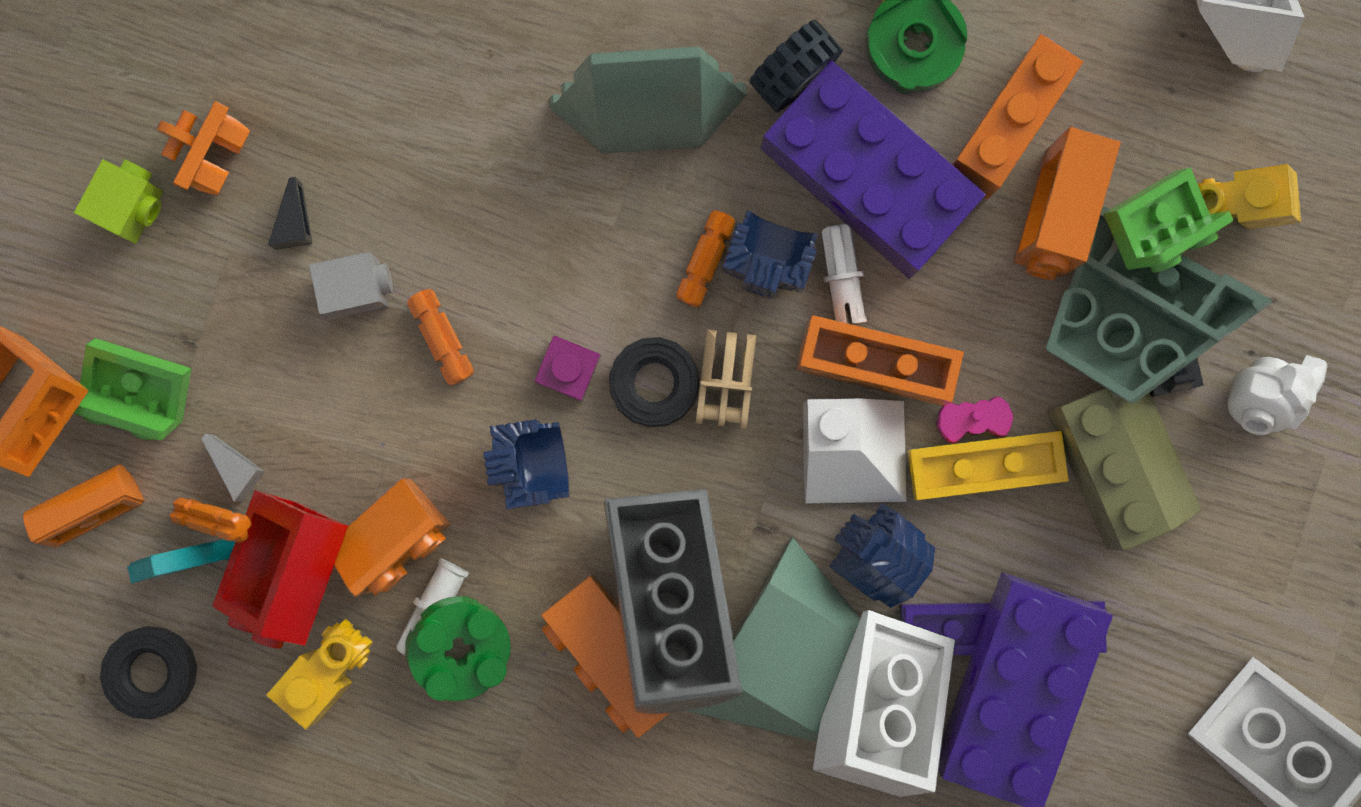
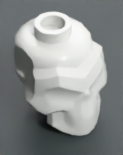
(1275, 394)

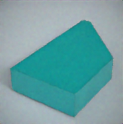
(179, 560)

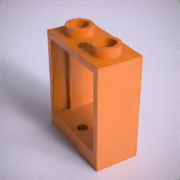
(1066, 203)
(38, 409)

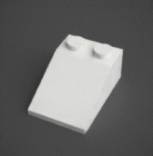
(887, 708)
(1281, 743)

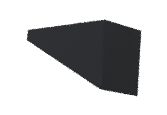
(292, 221)

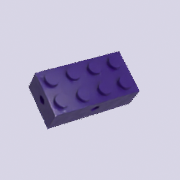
(871, 169)
(1022, 691)

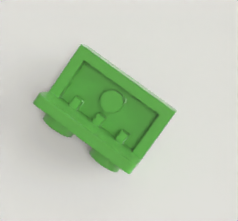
(1164, 222)
(132, 390)

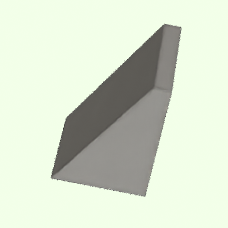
(234, 468)

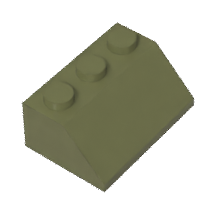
(1124, 467)

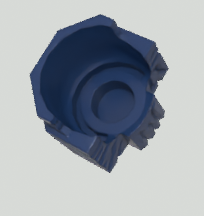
(769, 256)
(528, 463)
(884, 556)

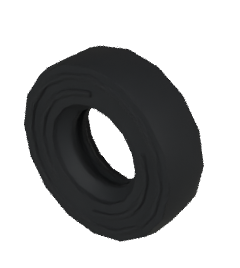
(654, 351)
(117, 665)

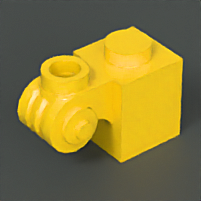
(1256, 196)
(318, 676)

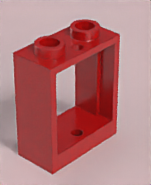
(279, 570)

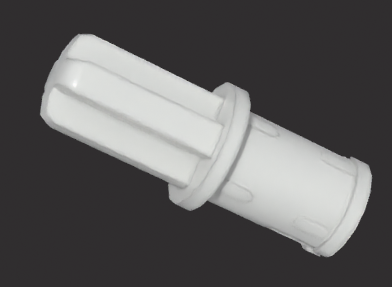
(843, 273)
(443, 584)

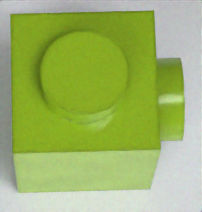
(121, 199)

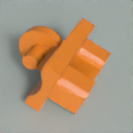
(195, 170)

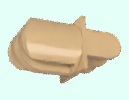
(723, 413)

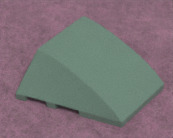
(648, 99)
(1141, 324)
(789, 649)

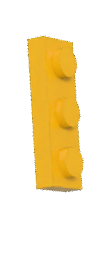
(987, 465)

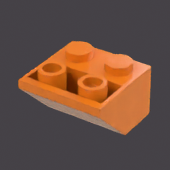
(387, 537)

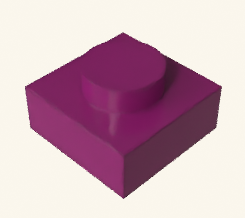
(567, 368)

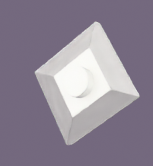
(1254, 31)
(854, 451)

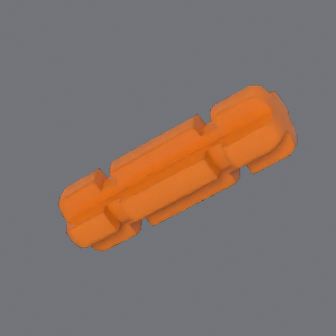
(705, 258)
(440, 336)
(210, 519)

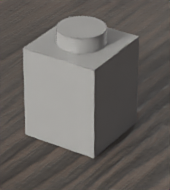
(351, 285)

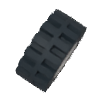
(794, 65)

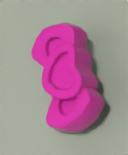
(957, 420)

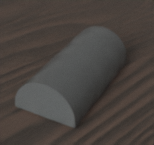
(672, 602)

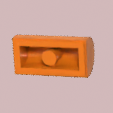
(83, 507)

